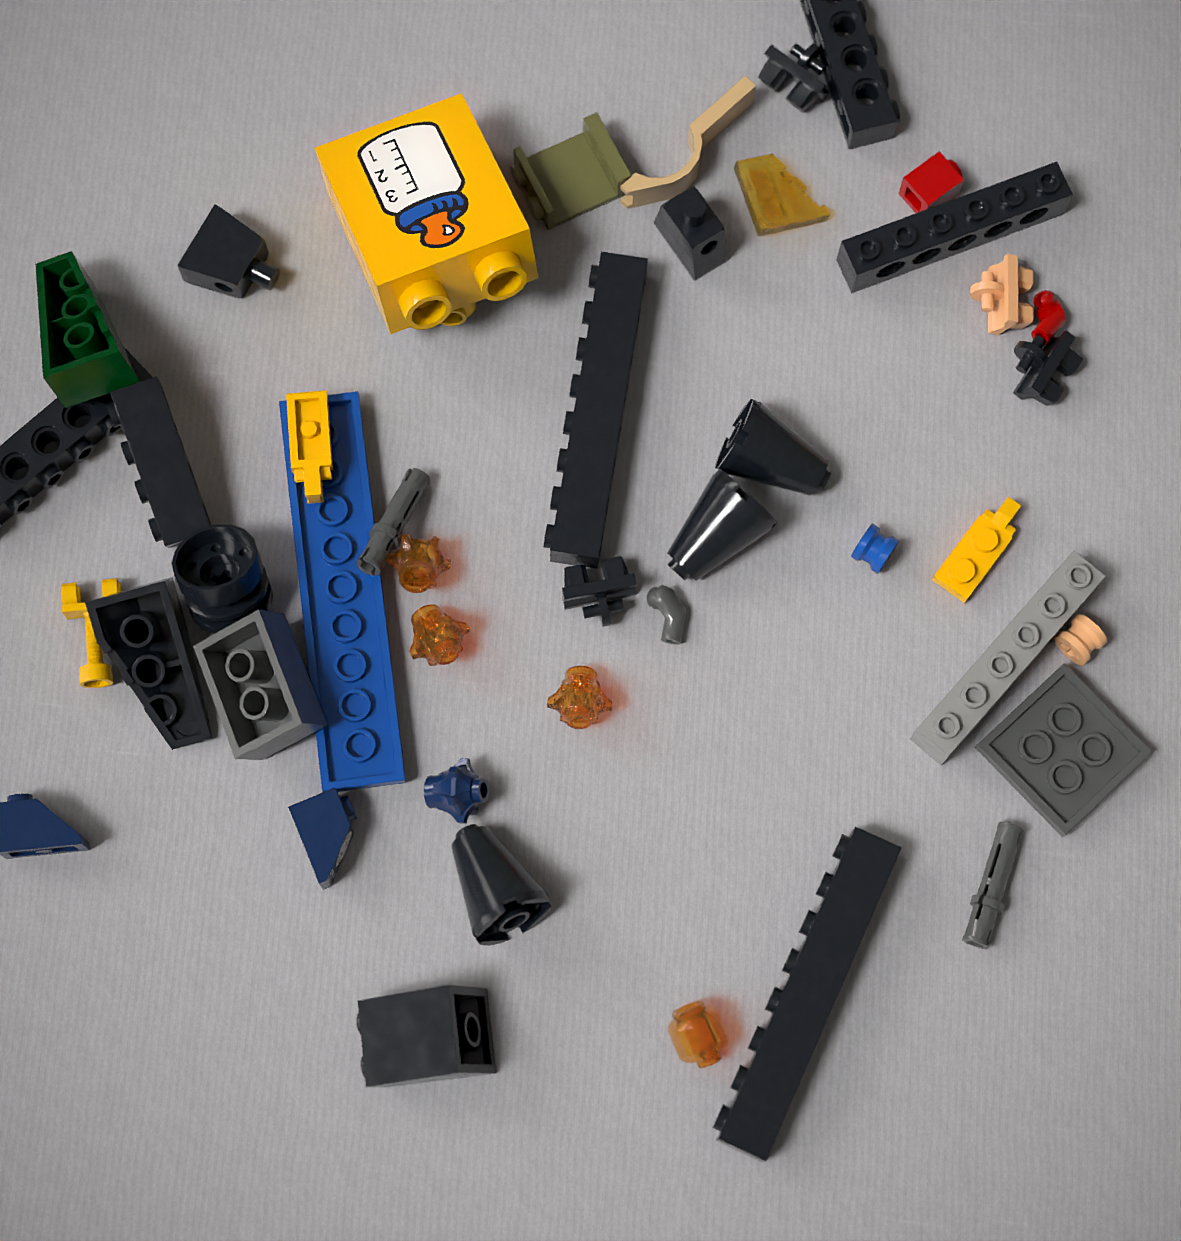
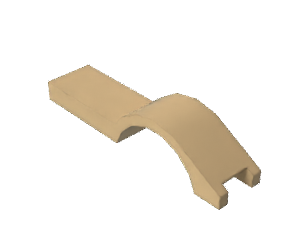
(648, 190)

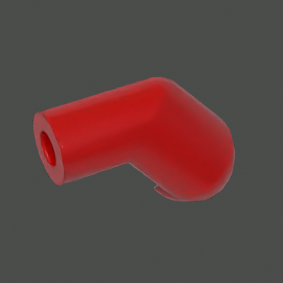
(1049, 314)

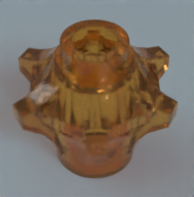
(418, 563)
(436, 635)
(580, 698)

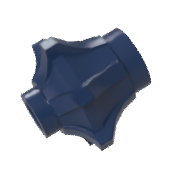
(456, 791)

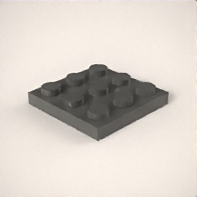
(1063, 750)

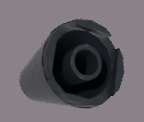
(771, 453)
(718, 528)
(495, 887)

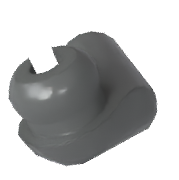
(672, 609)

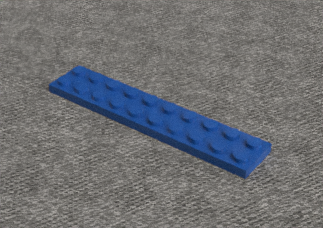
(345, 613)

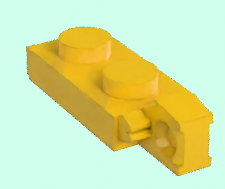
(310, 441)
(977, 551)

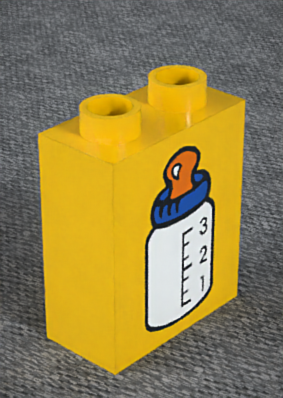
(428, 214)

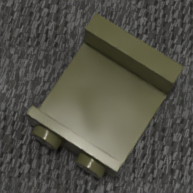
(572, 174)

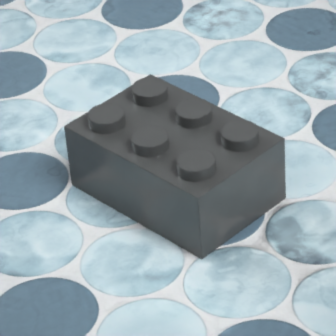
(259, 685)

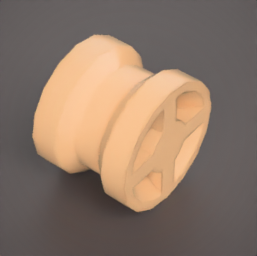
(1080, 639)

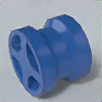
(875, 548)

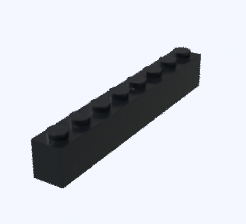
(598, 410)
(808, 994)

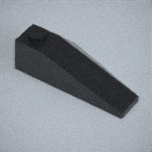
(152, 650)

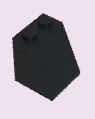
(426, 1036)

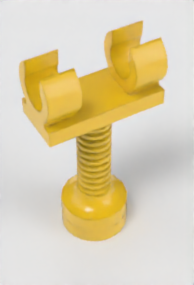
(95, 672)

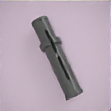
(387, 533)
(993, 884)

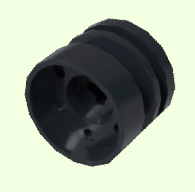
(221, 576)

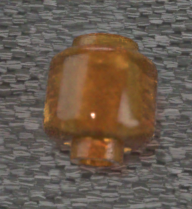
(698, 1034)

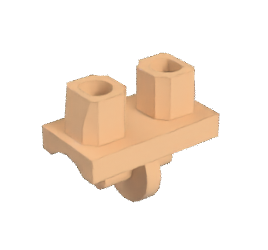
(999, 295)

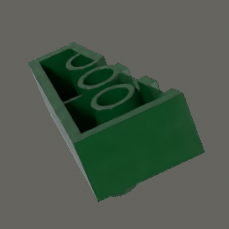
(76, 334)

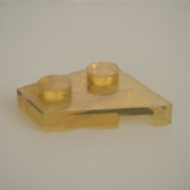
(776, 197)

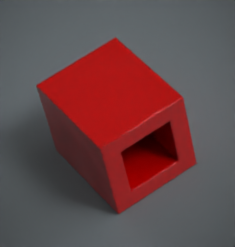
(931, 183)

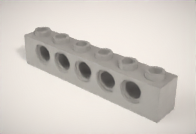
(1007, 657)

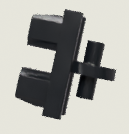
(807, 87)
(1040, 362)
(615, 585)

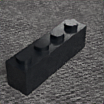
(160, 461)

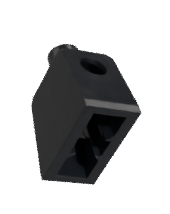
(689, 226)
(227, 257)

